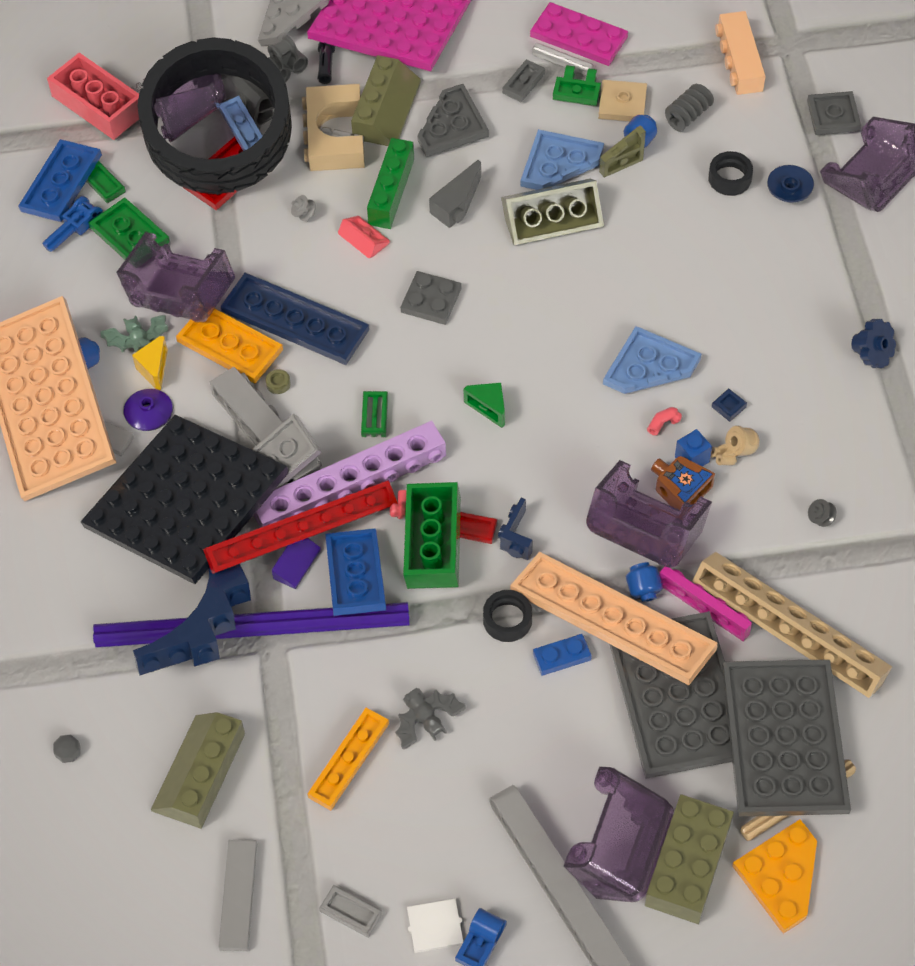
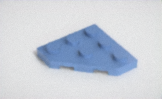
(559, 158)
(649, 362)

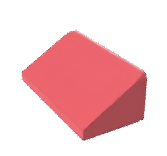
(362, 236)

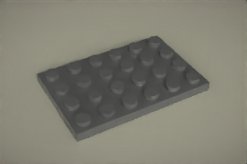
(675, 722)
(785, 738)

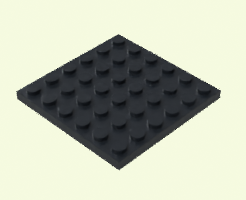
(184, 497)

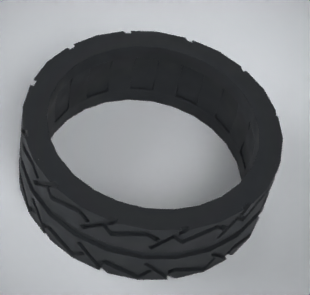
(202, 59)

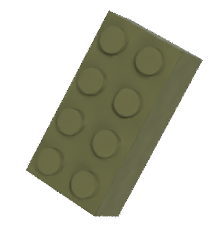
(689, 859)

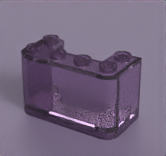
(175, 282)
(643, 522)

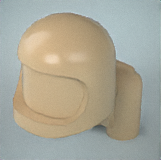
(738, 442)

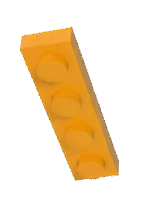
(348, 758)

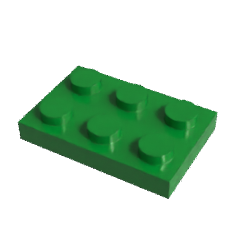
(124, 226)

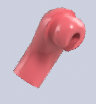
(670, 414)
(399, 510)

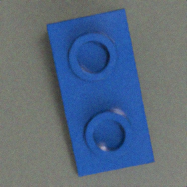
(481, 939)

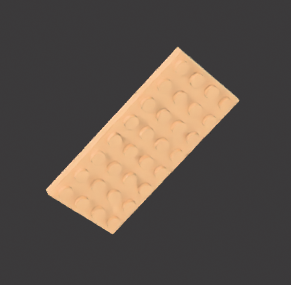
(48, 402)

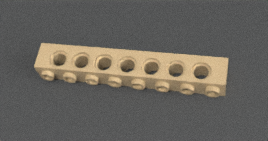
(792, 624)

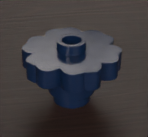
(875, 343)

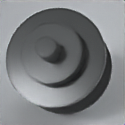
(822, 512)

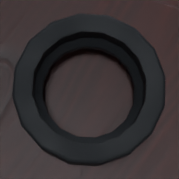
(726, 186)
(507, 597)

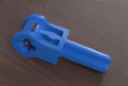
(75, 220)

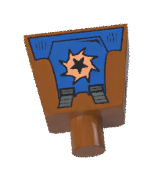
(682, 481)

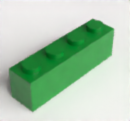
(390, 183)

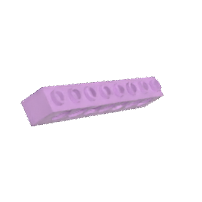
(356, 467)

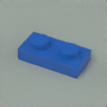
(562, 654)

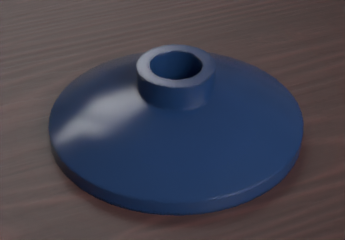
(790, 183)

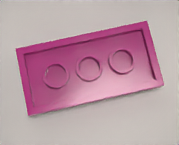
(579, 33)

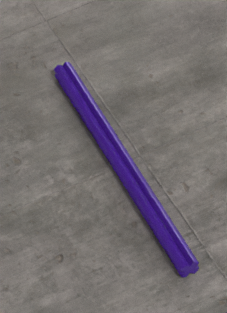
(256, 624)

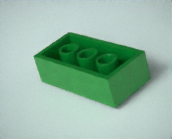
(432, 535)

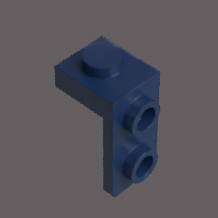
(511, 542)

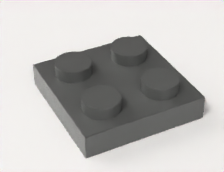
(834, 113)
(431, 297)

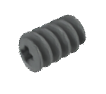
(688, 106)

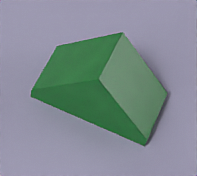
(486, 400)

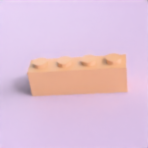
(740, 53)

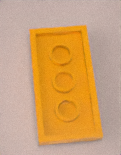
(231, 344)

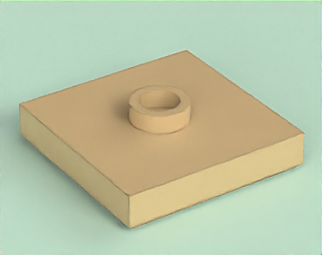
(622, 100)

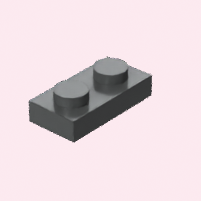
(523, 80)

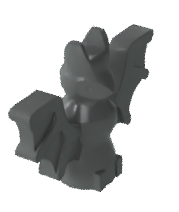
(423, 711)

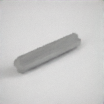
(560, 58)

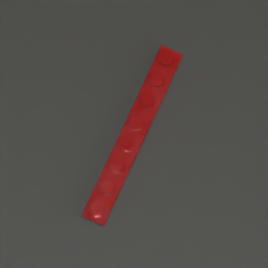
(299, 527)

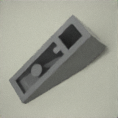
(454, 199)

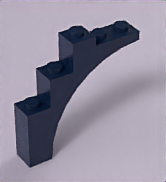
(196, 635)

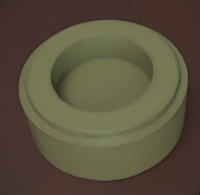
(278, 381)

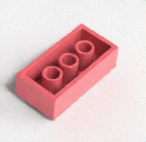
(95, 95)

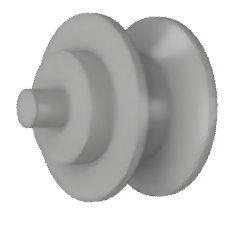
(303, 208)

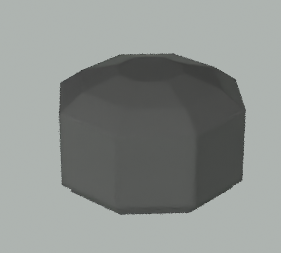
(66, 748)

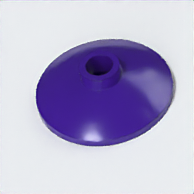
(151, 416)

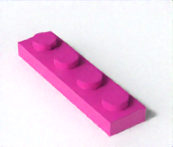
(700, 600)

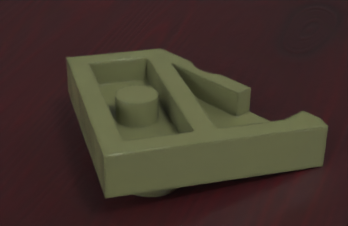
(624, 153)

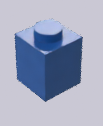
(694, 448)

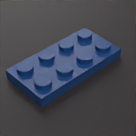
(60, 180)
(355, 572)

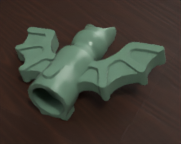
(137, 336)

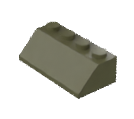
(385, 101)
(553, 211)
(199, 768)

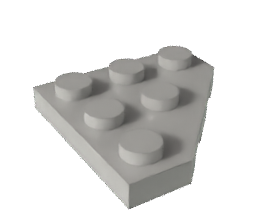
(284, 16)

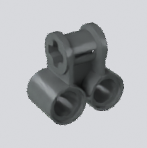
(287, 57)

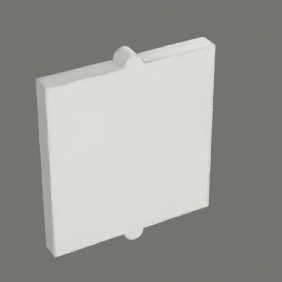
(435, 925)

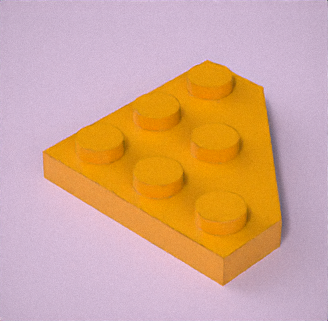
(781, 874)

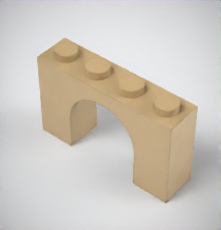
(326, 151)

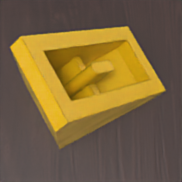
(151, 361)

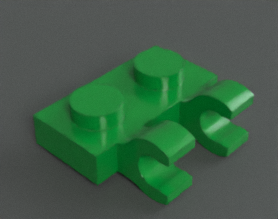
(576, 90)

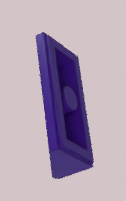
(295, 562)

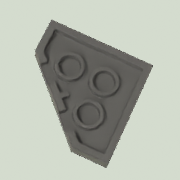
(452, 122)

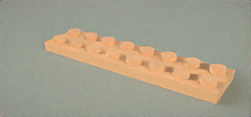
(615, 618)

